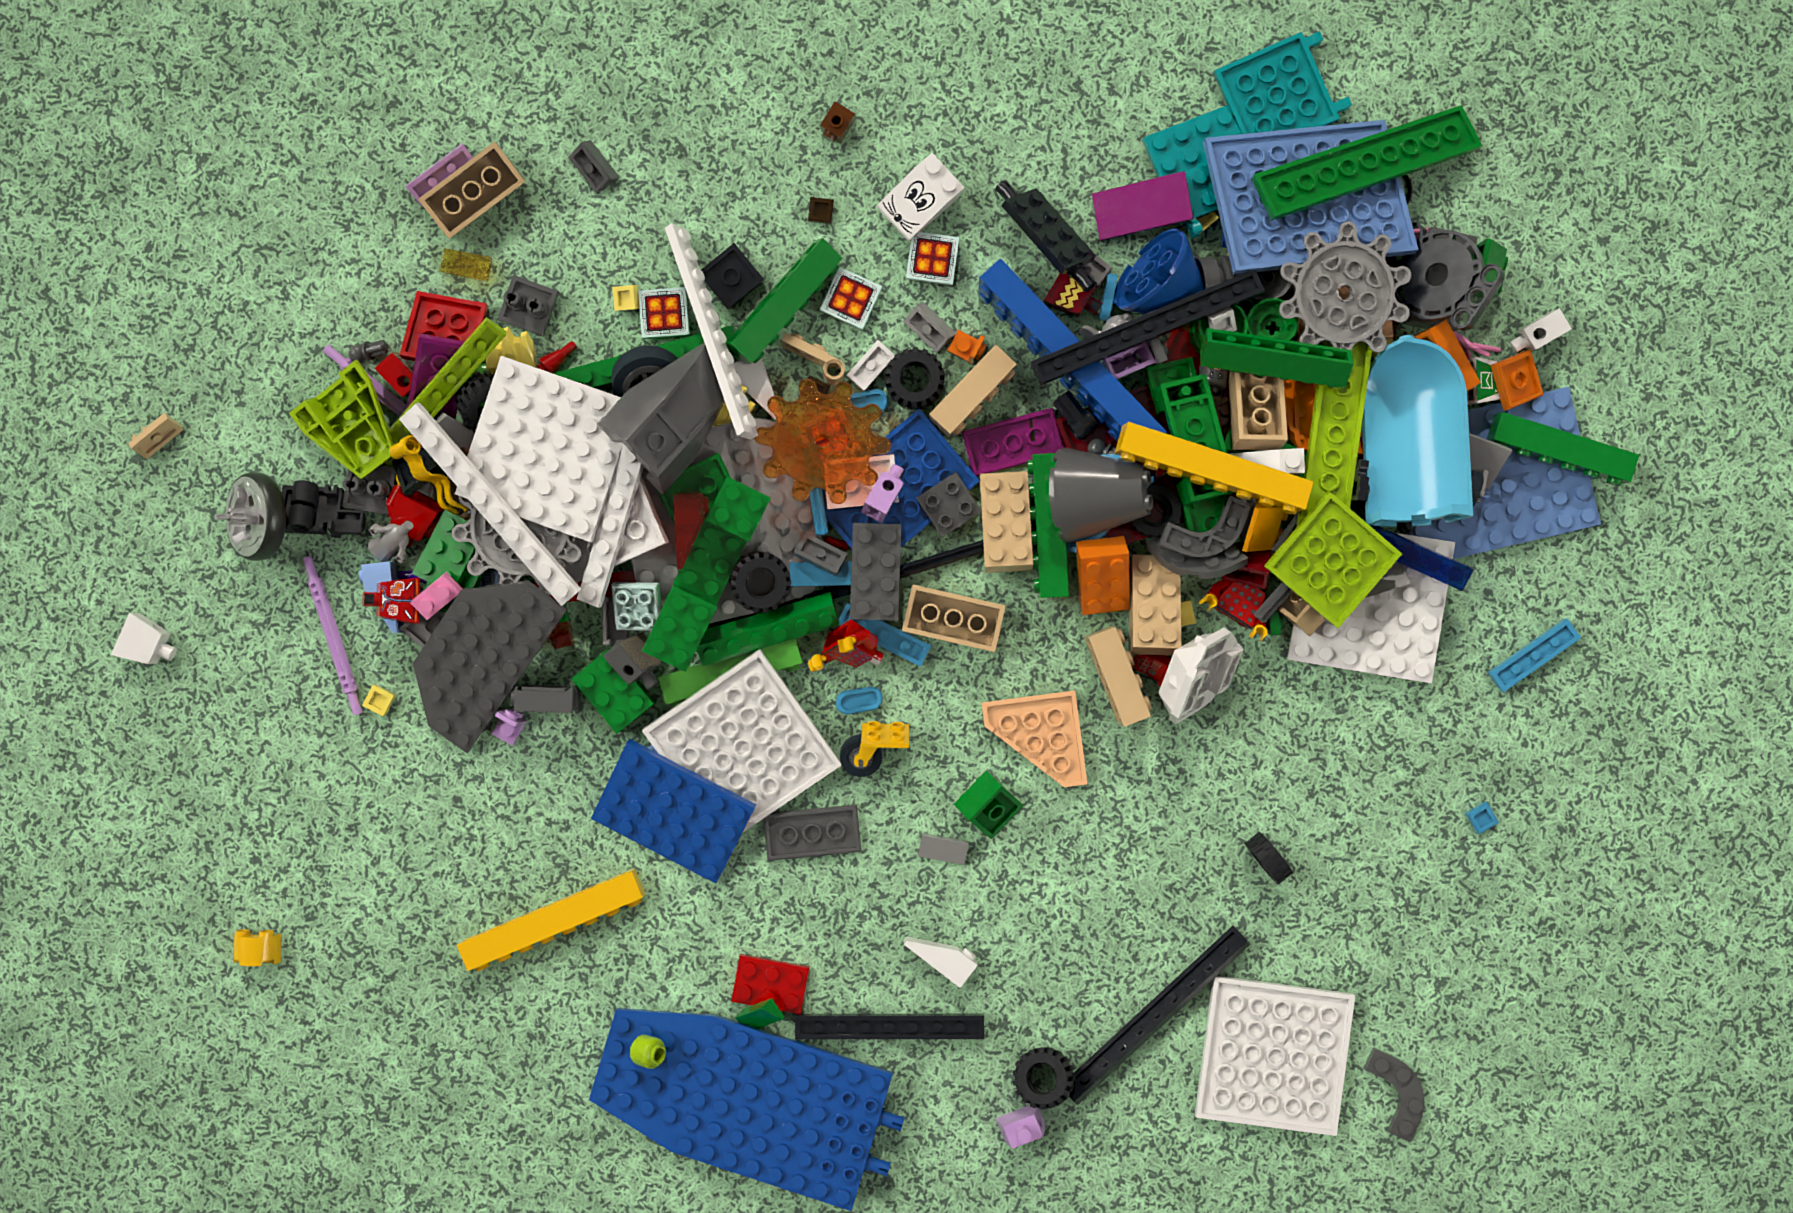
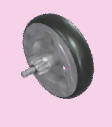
(255, 516)

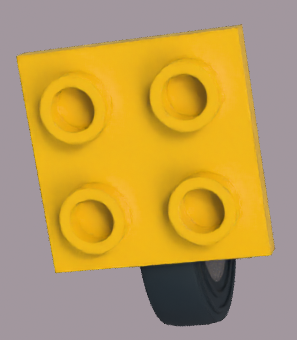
(863, 752)

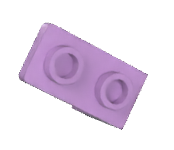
(509, 725)

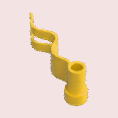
(408, 449)

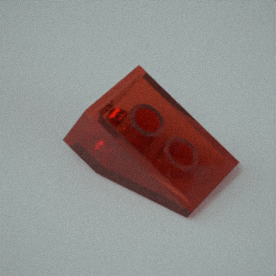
(688, 519)

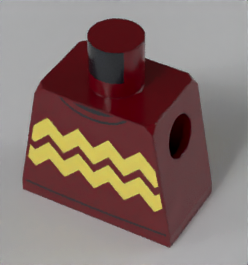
(1070, 298)

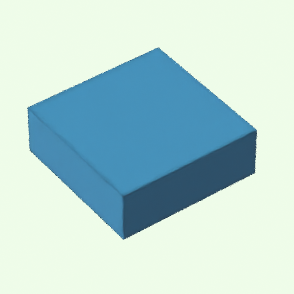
(1481, 818)

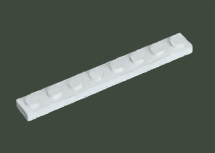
(611, 528)

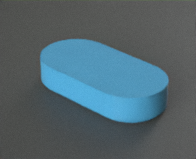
(1108, 296)
(870, 397)
(859, 700)

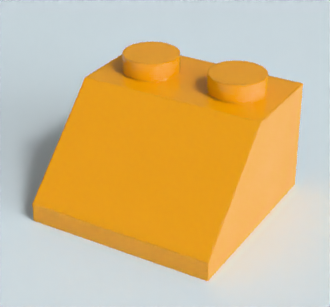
(1264, 528)

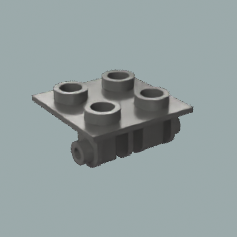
(948, 504)

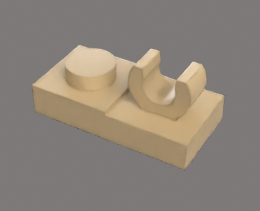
(155, 436)

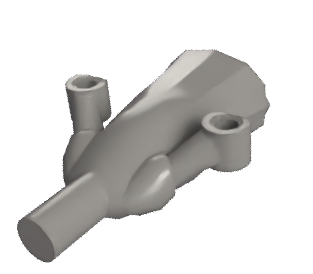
(392, 539)

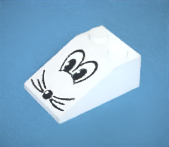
(921, 197)

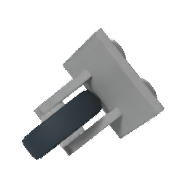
(1486, 462)

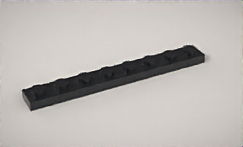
(890, 1026)

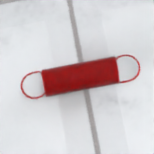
(841, 544)

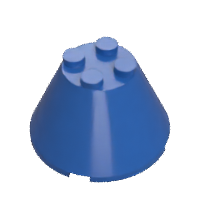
(1160, 275)

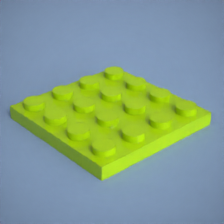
(1333, 559)

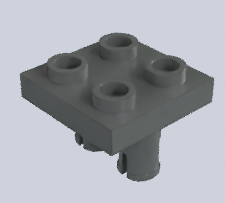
(528, 305)
(370, 492)

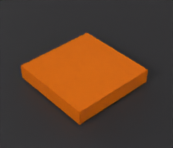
(1517, 380)

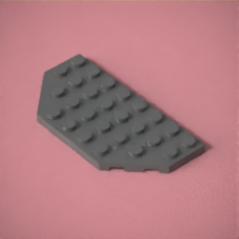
(481, 655)

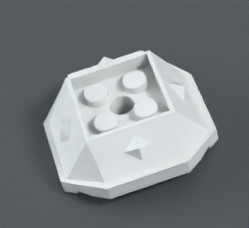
(1199, 673)

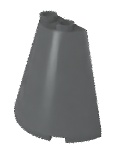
(1095, 493)

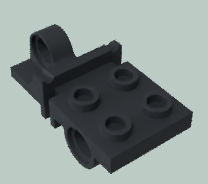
(317, 508)

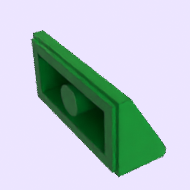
(760, 1014)

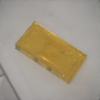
(466, 264)

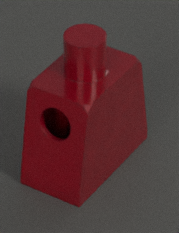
(1254, 573)

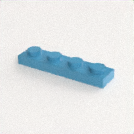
(892, 638)
(1534, 655)

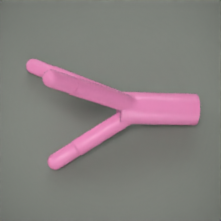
(1479, 348)

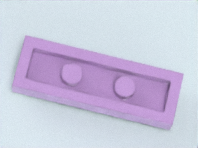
(439, 171)

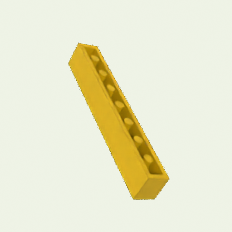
(1213, 467)
(550, 920)

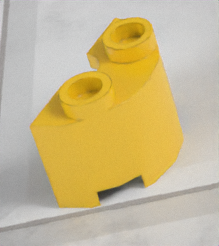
(256, 949)

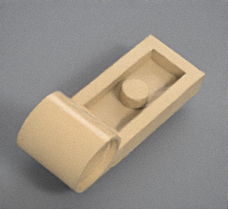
(816, 354)

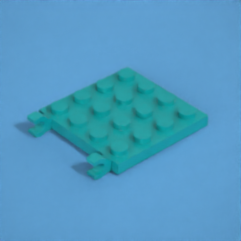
(1279, 88)
(1182, 149)

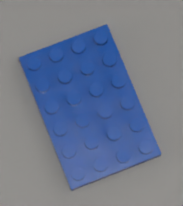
(926, 462)
(673, 811)

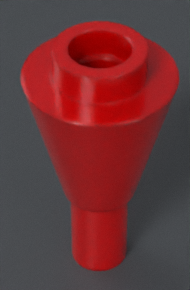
(554, 360)

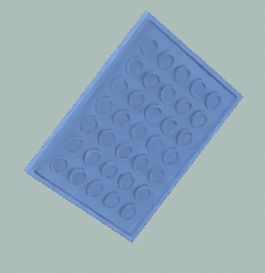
(1265, 244)
(1527, 496)

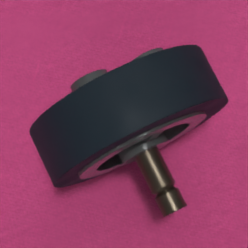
(638, 365)

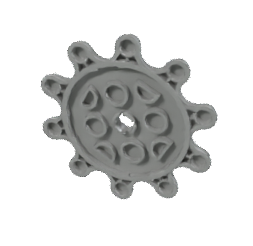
(1370, 287)
(495, 553)

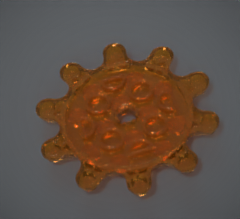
(829, 417)

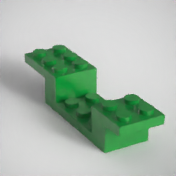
(1192, 417)
(705, 573)

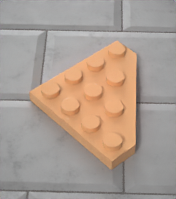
(1043, 731)

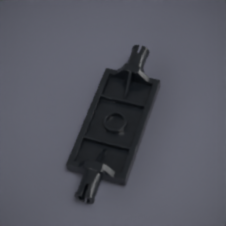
(1049, 233)

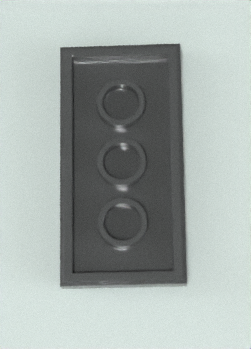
(812, 832)

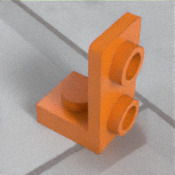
(967, 347)

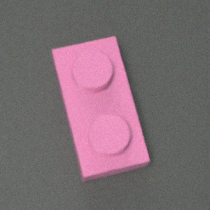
(436, 596)

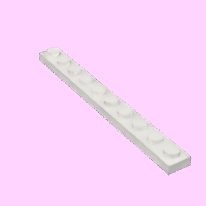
(711, 332)
(490, 503)

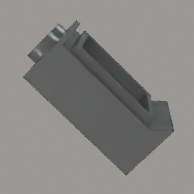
(546, 698)

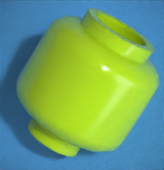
(647, 1051)

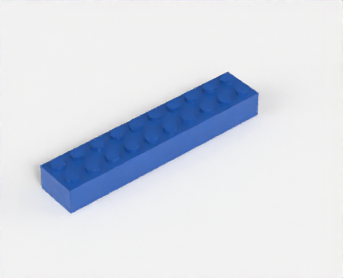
(1047, 334)

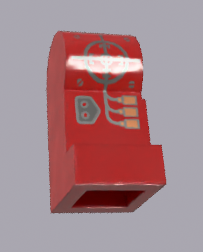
(1152, 665)

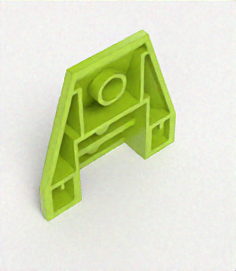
(348, 422)

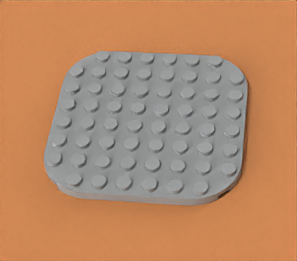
(777, 531)

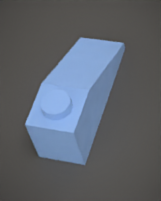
(376, 573)

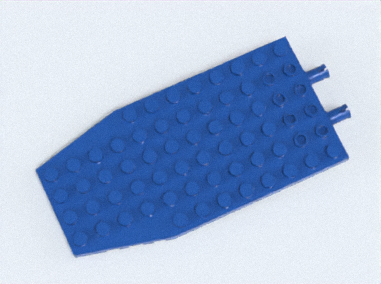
(749, 1101)

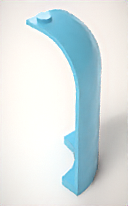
(1416, 436)

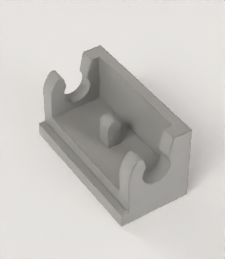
(610, 634)

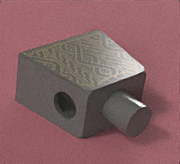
(632, 662)

